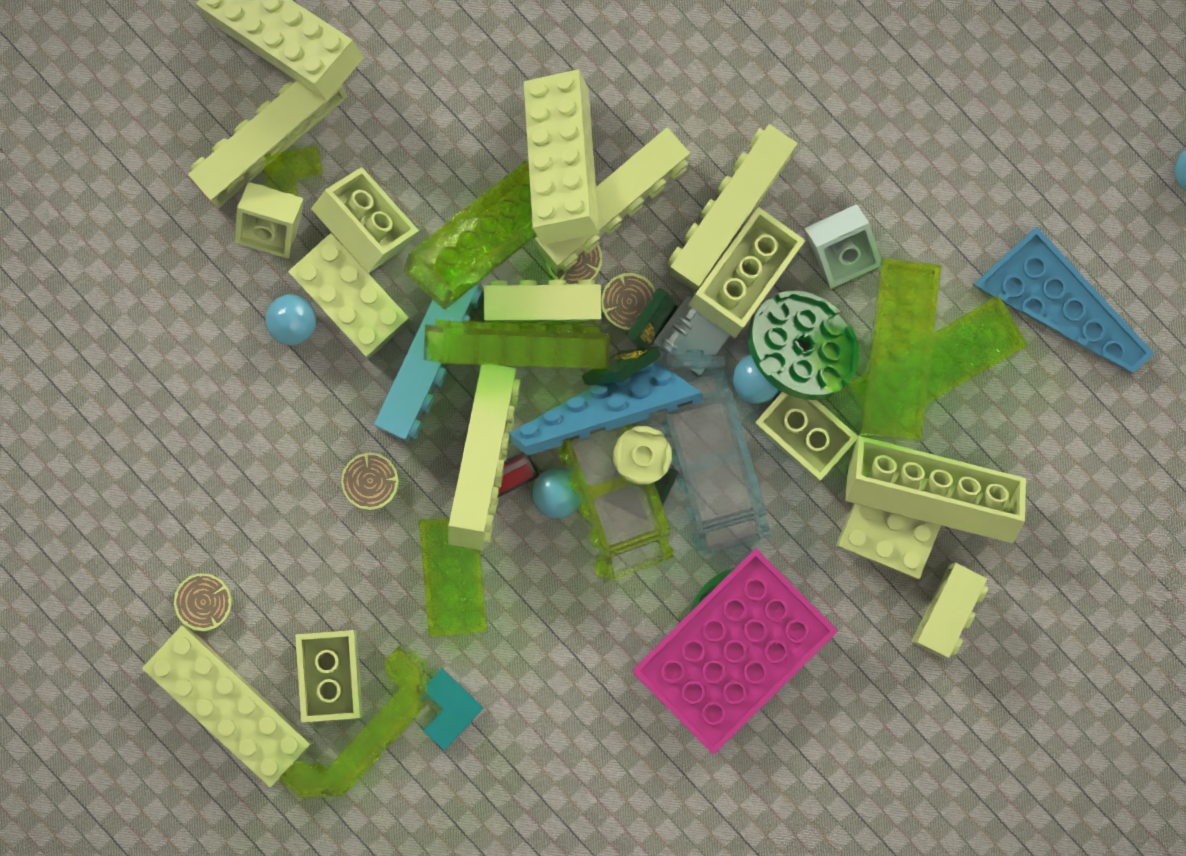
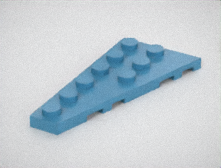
(1053, 292)
(607, 407)

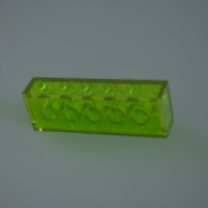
(474, 240)
(516, 344)
(900, 350)
(963, 350)

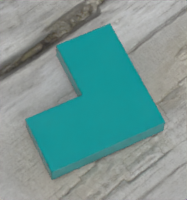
(457, 706)

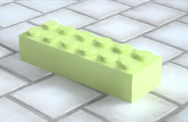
(288, 39)
(269, 132)
(561, 157)
(622, 195)
(733, 207)
(484, 457)
(936, 489)
(227, 705)

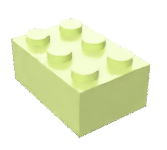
(364, 219)
(806, 433)
(888, 539)
(950, 611)
(328, 676)

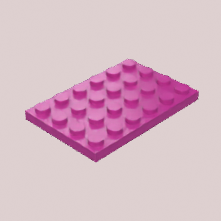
(734, 651)

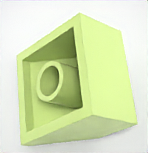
(268, 220)

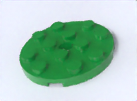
(781, 360)

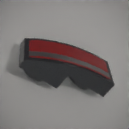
(517, 472)

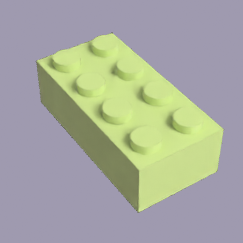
(746, 272)
(349, 296)
(543, 303)

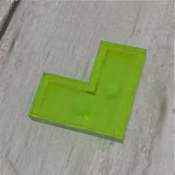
(292, 165)

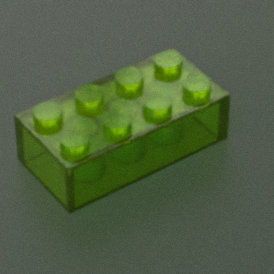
(451, 583)

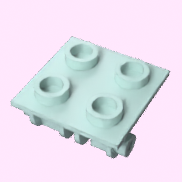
(691, 332)

